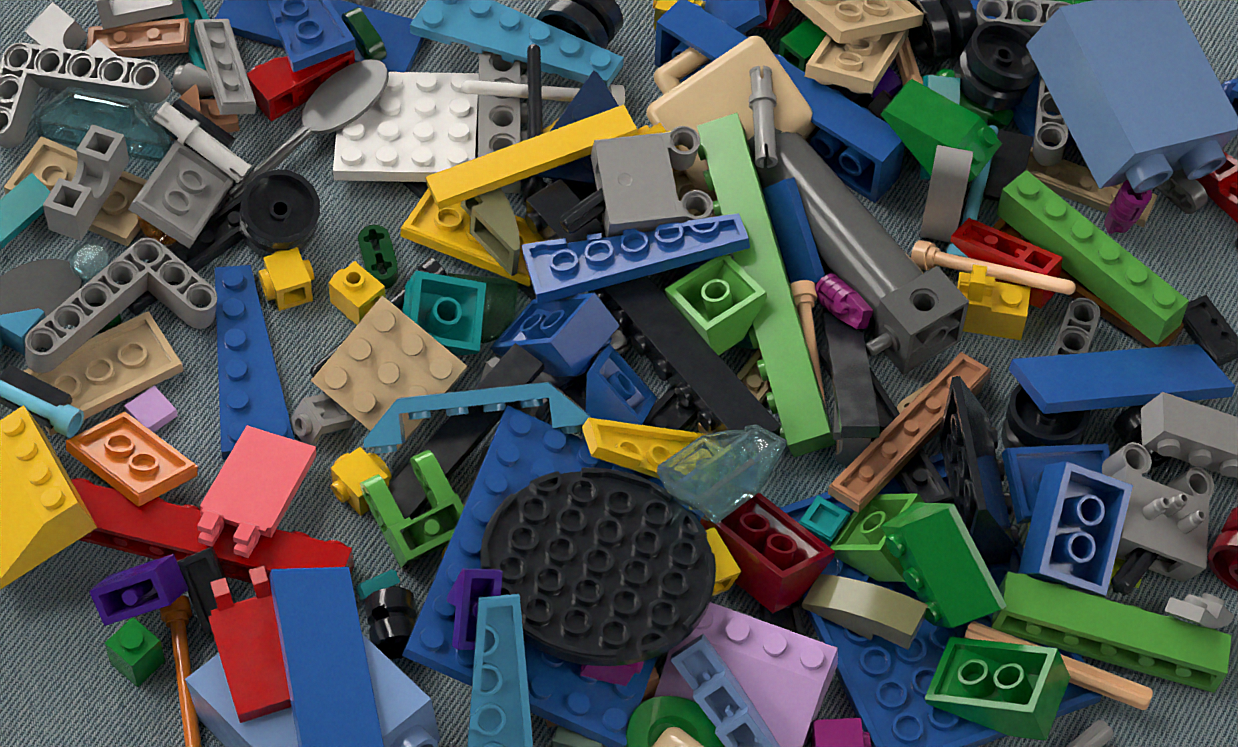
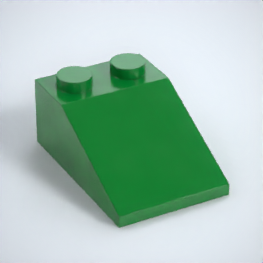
(929, 119)
(1000, 685)

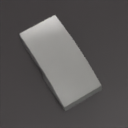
(1205, 611)

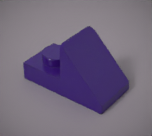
(464, 594)

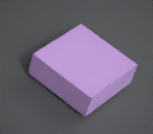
(151, 409)

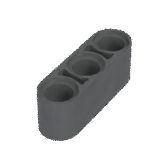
(1074, 333)

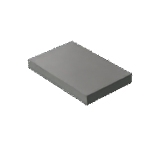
(182, 194)

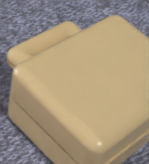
(724, 90)

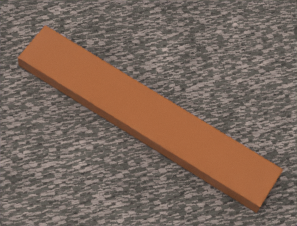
(904, 436)

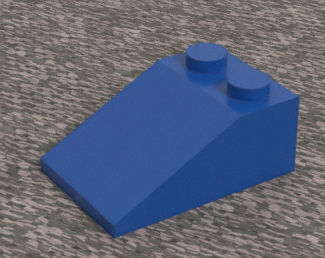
(561, 333)

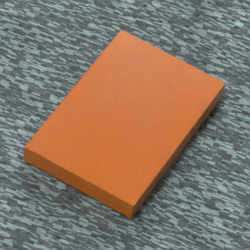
(131, 458)

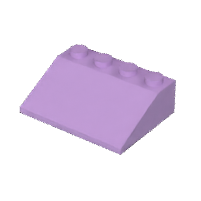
(776, 668)

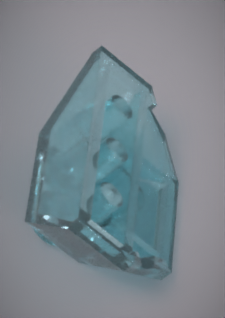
(76, 109)
(721, 470)

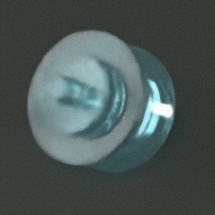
(88, 261)

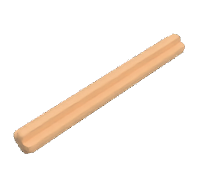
(1081, 673)

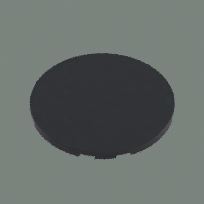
(601, 565)

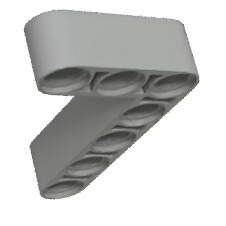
(72, 64)
(1047, 127)
(117, 297)

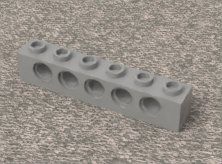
(499, 115)

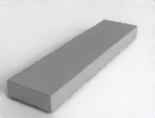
(224, 66)

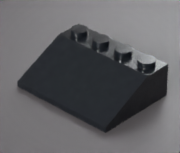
(976, 474)

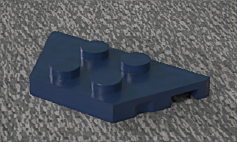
(590, 100)

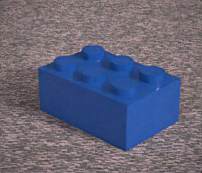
(1075, 528)

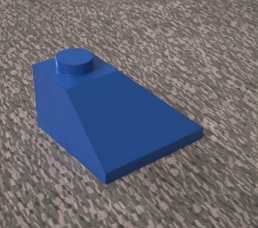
(616, 390)

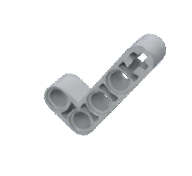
(946, 193)

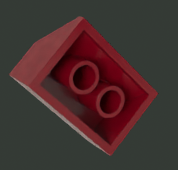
(772, 551)

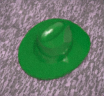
(662, 712)

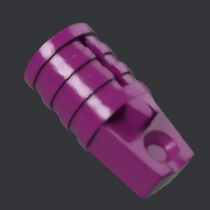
(1126, 209)
(843, 301)

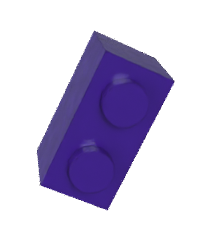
(138, 590)

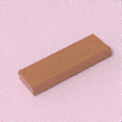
(144, 38)

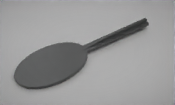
(330, 108)
(37, 285)

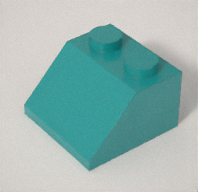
(447, 310)

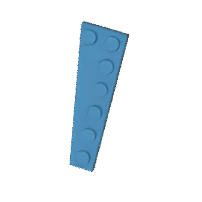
(507, 32)
(499, 678)

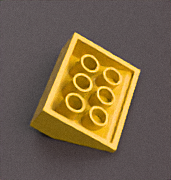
(37, 499)

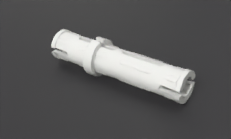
(202, 142)

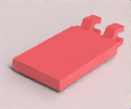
(254, 488)

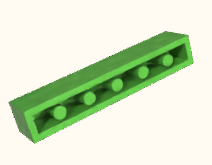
(1092, 257)
(1113, 632)

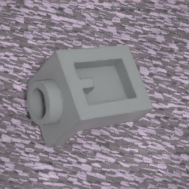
(319, 416)

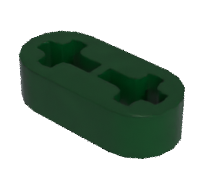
(366, 37)
(385, 255)

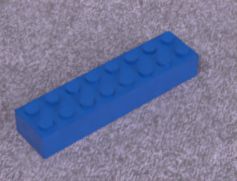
(850, 138)

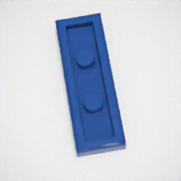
(793, 231)

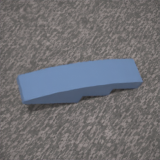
(721, 696)

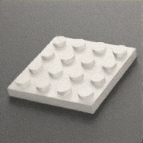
(411, 130)

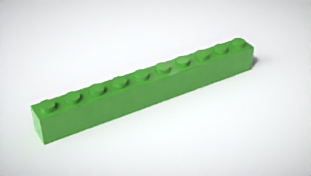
(777, 325)

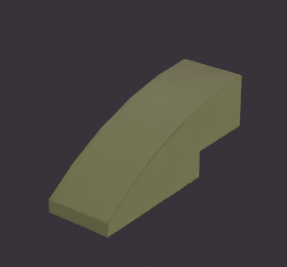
(495, 227)
(866, 608)

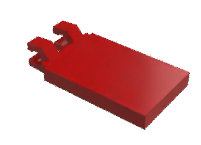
(250, 648)

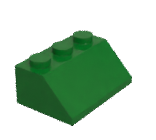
(942, 564)

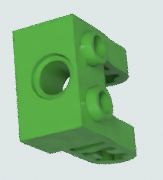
(427, 533)

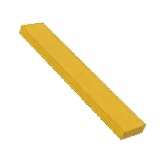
(527, 157)

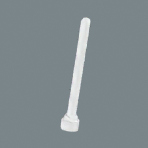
(521, 90)

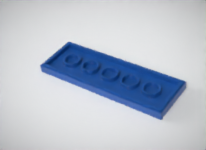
(254, 21)
(1120, 378)
(325, 658)

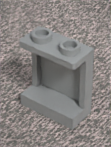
(126, 12)

